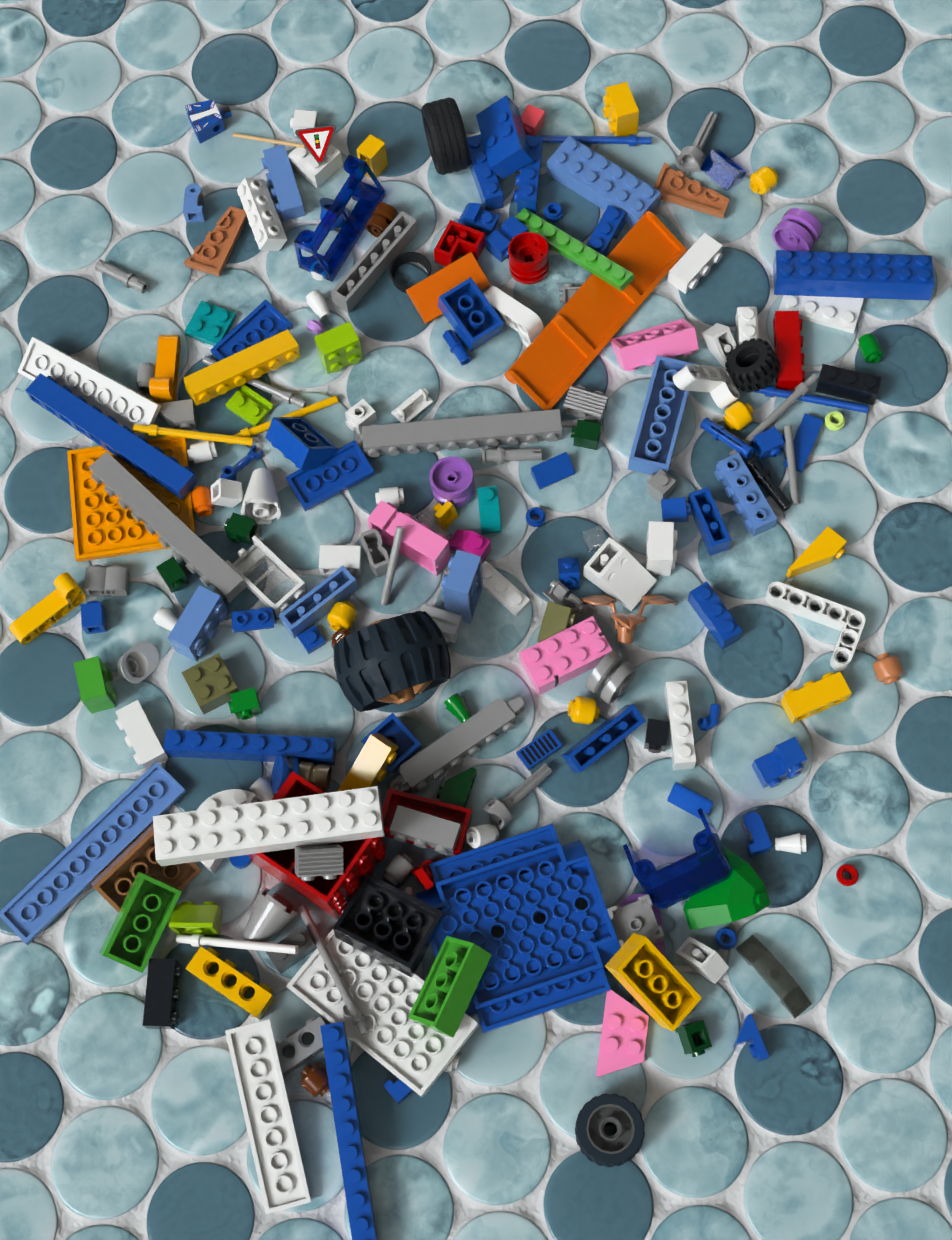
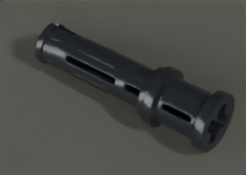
(764, 474)

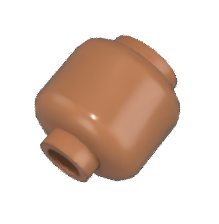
(888, 668)

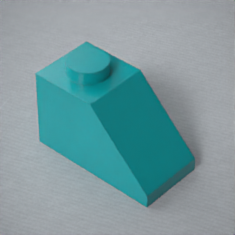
(489, 509)

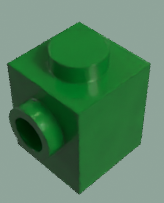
(245, 704)

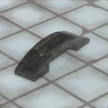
(774, 975)

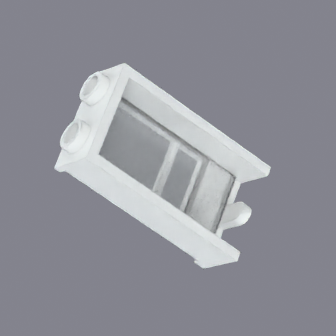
(268, 577)

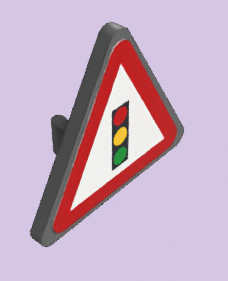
(317, 140)

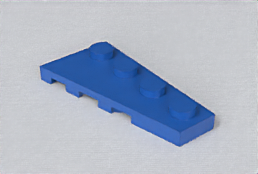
(257, 326)

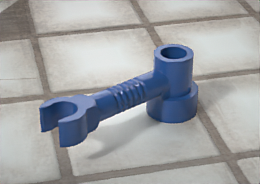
(231, 472)

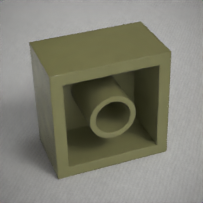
(210, 683)

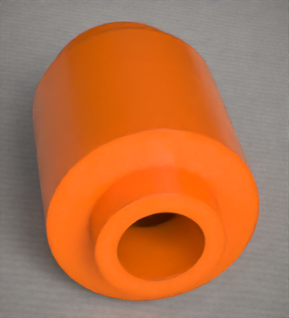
(202, 501)

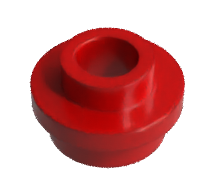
(851, 870)

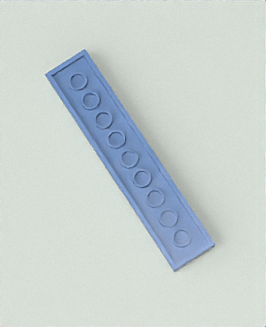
(91, 853)

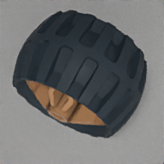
(391, 661)

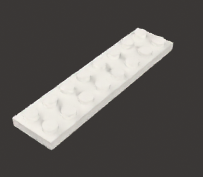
(95, 387)
(268, 1116)

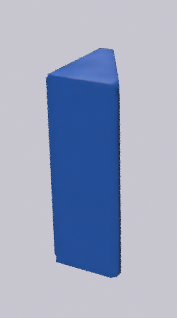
(552, 470)
(689, 800)

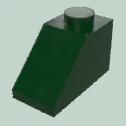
(458, 788)

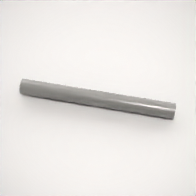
(791, 464)
(392, 565)

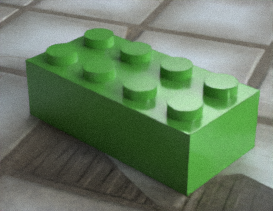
(140, 922)

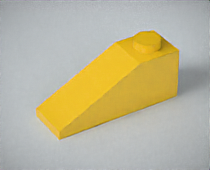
(820, 553)

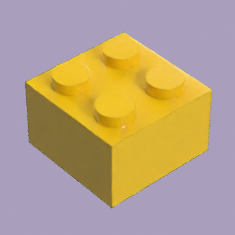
(620, 110)

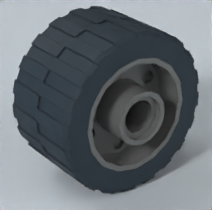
(614, 1111)

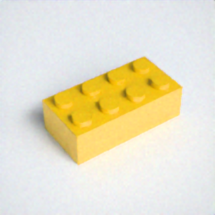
(653, 981)

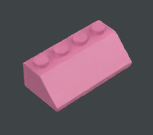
(663, 340)

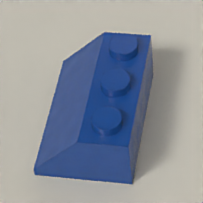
(300, 442)

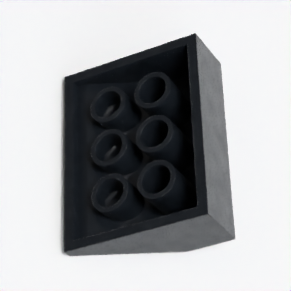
(388, 925)

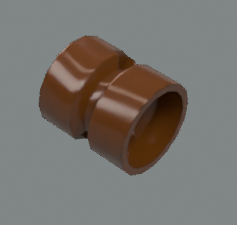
(381, 219)

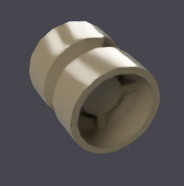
(317, 775)

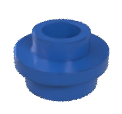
(553, 207)
(535, 512)
(730, 933)

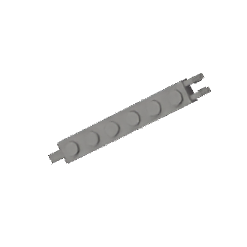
(457, 744)

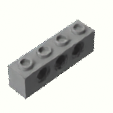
(302, 1052)

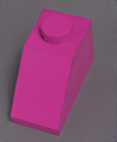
(471, 543)

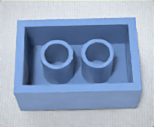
(198, 623)

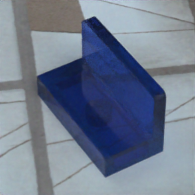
(722, 169)

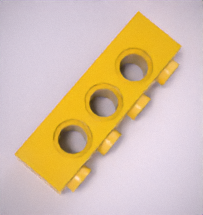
(256, 1005)

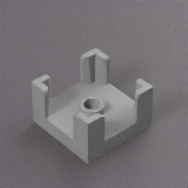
(637, 919)

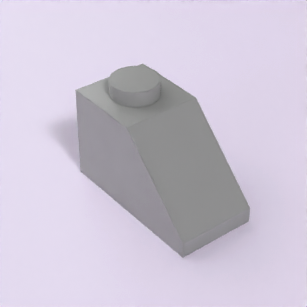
(179, 414)

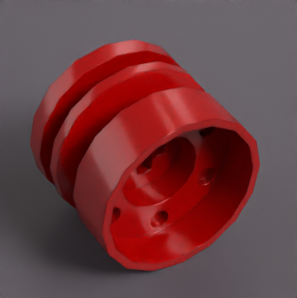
(528, 258)

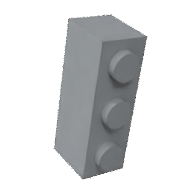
(425, 830)

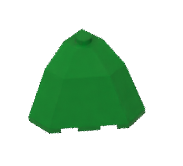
(730, 900)

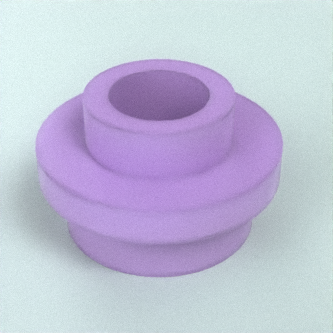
(315, 326)

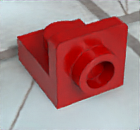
(424, 874)

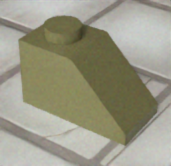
(556, 620)

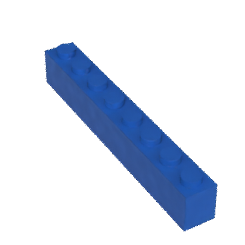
(248, 746)

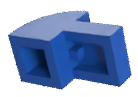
(478, 218)

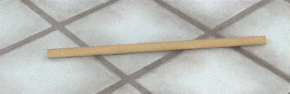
(268, 140)

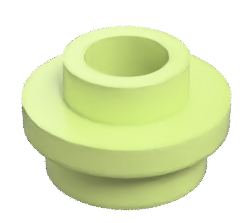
(837, 416)

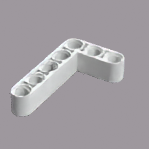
(822, 616)

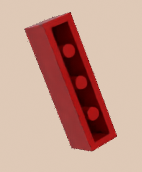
(788, 349)

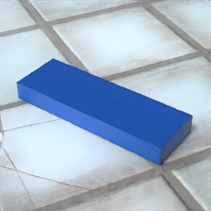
(805, 440)

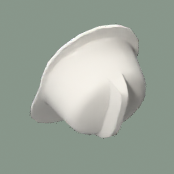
(138, 662)

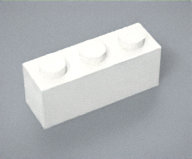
(695, 263)
(140, 735)

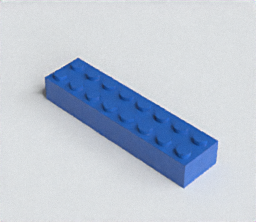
(853, 275)

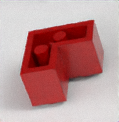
(458, 240)

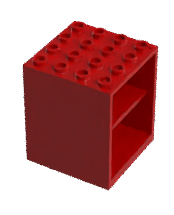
(327, 894)

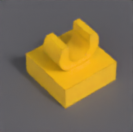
(445, 514)

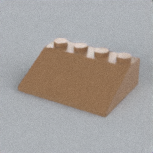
(139, 856)

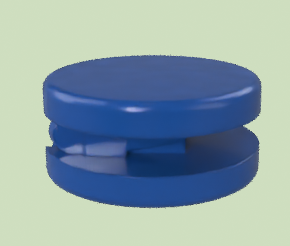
(281, 770)

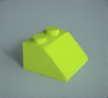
(197, 919)

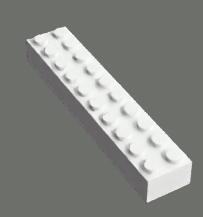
(268, 826)

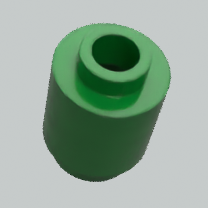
(870, 348)

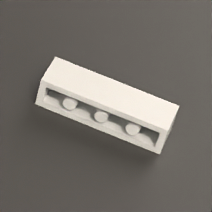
(680, 725)

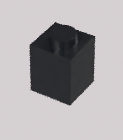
(656, 735)

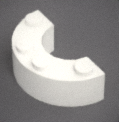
(222, 799)

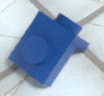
(569, 572)

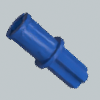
(457, 347)

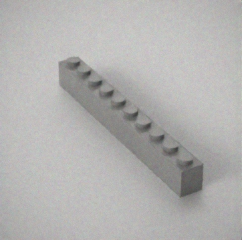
(462, 433)
(167, 527)

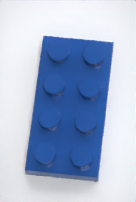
(332, 477)

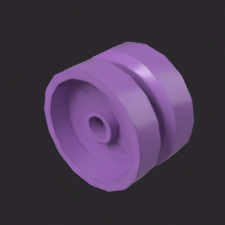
(797, 231)
(452, 481)

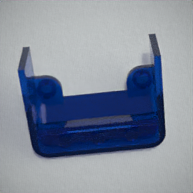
(688, 875)

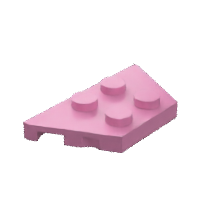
(621, 1036)

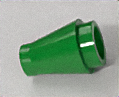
(458, 707)

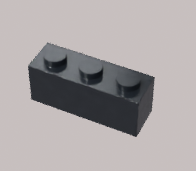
(848, 384)
(162, 994)

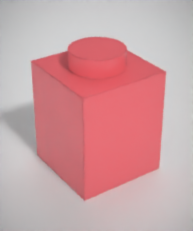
(532, 120)

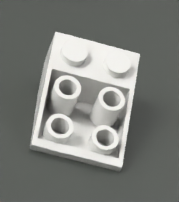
(619, 574)

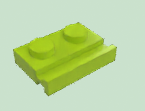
(249, 406)

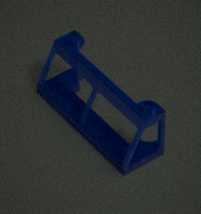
(349, 234)

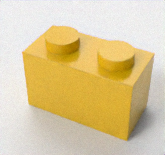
(374, 153)

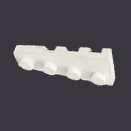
(827, 311)

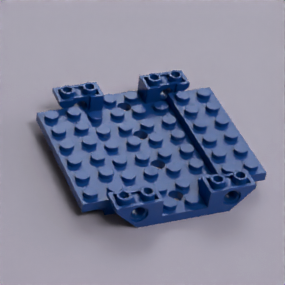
(532, 964)

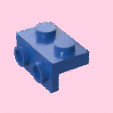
(253, 619)

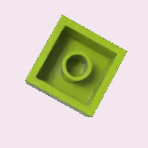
(338, 347)

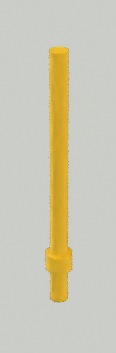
(298, 413)
(154, 430)

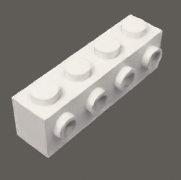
(261, 214)

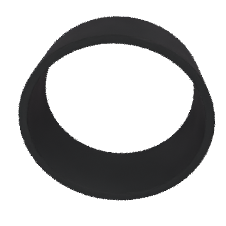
(405, 258)

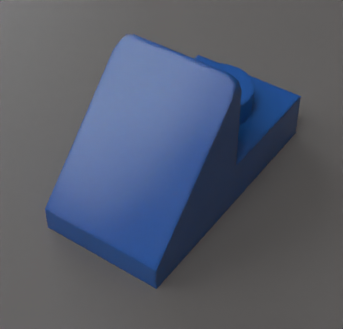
(750, 1033)

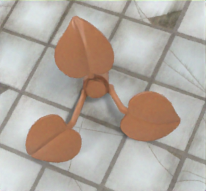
(628, 622)

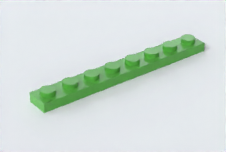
(577, 251)

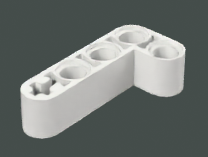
(515, 315)
(708, 379)

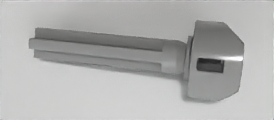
(692, 157)
(499, 811)

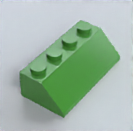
(450, 986)

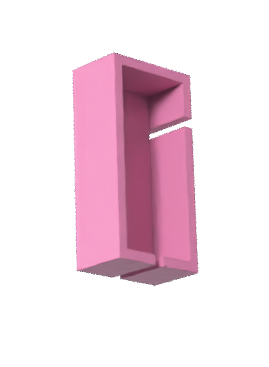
(418, 540)
(564, 655)

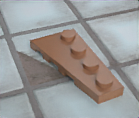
(689, 194)
(218, 245)

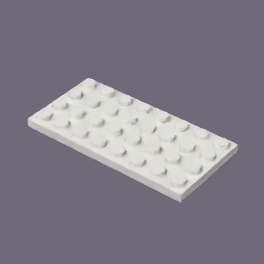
(385, 999)

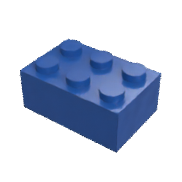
(470, 314)

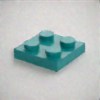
(210, 323)

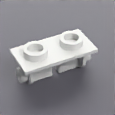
(412, 406)

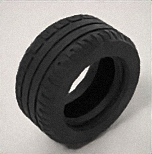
(446, 136)

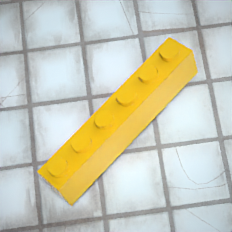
(241, 367)

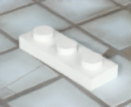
(503, 590)

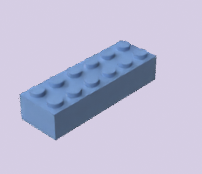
(601, 180)
(659, 419)

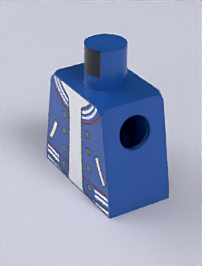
(207, 119)

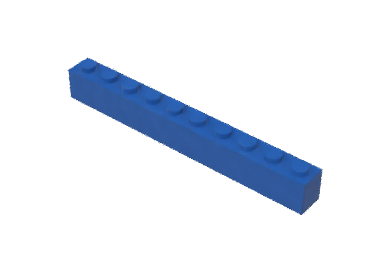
(111, 436)
(348, 1132)

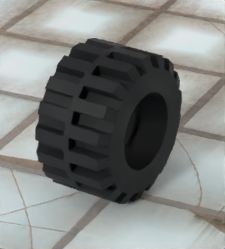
(752, 365)

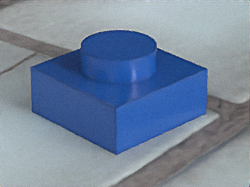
(311, 639)

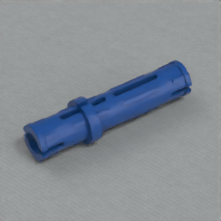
(743, 448)

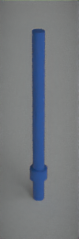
(632, 140)
(771, 391)

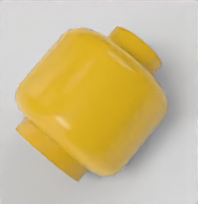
(763, 180)
(738, 415)
(342, 615)
(583, 710)

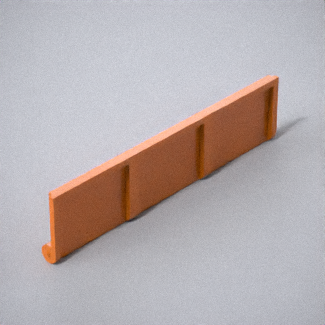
(595, 314)

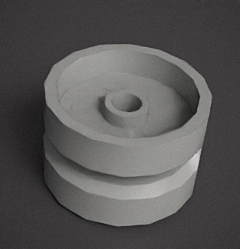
(611, 677)

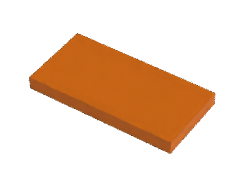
(427, 292)

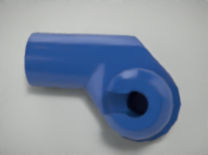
(712, 720)

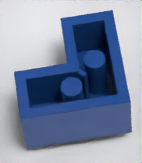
(783, 762)

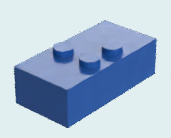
(504, 137)

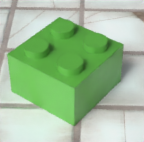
(95, 684)

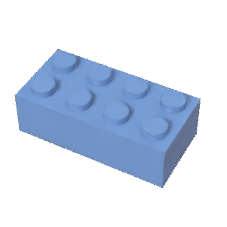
(463, 585)

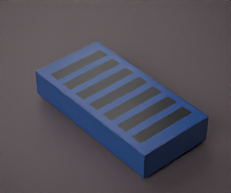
(539, 749)

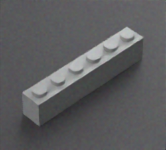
(374, 262)

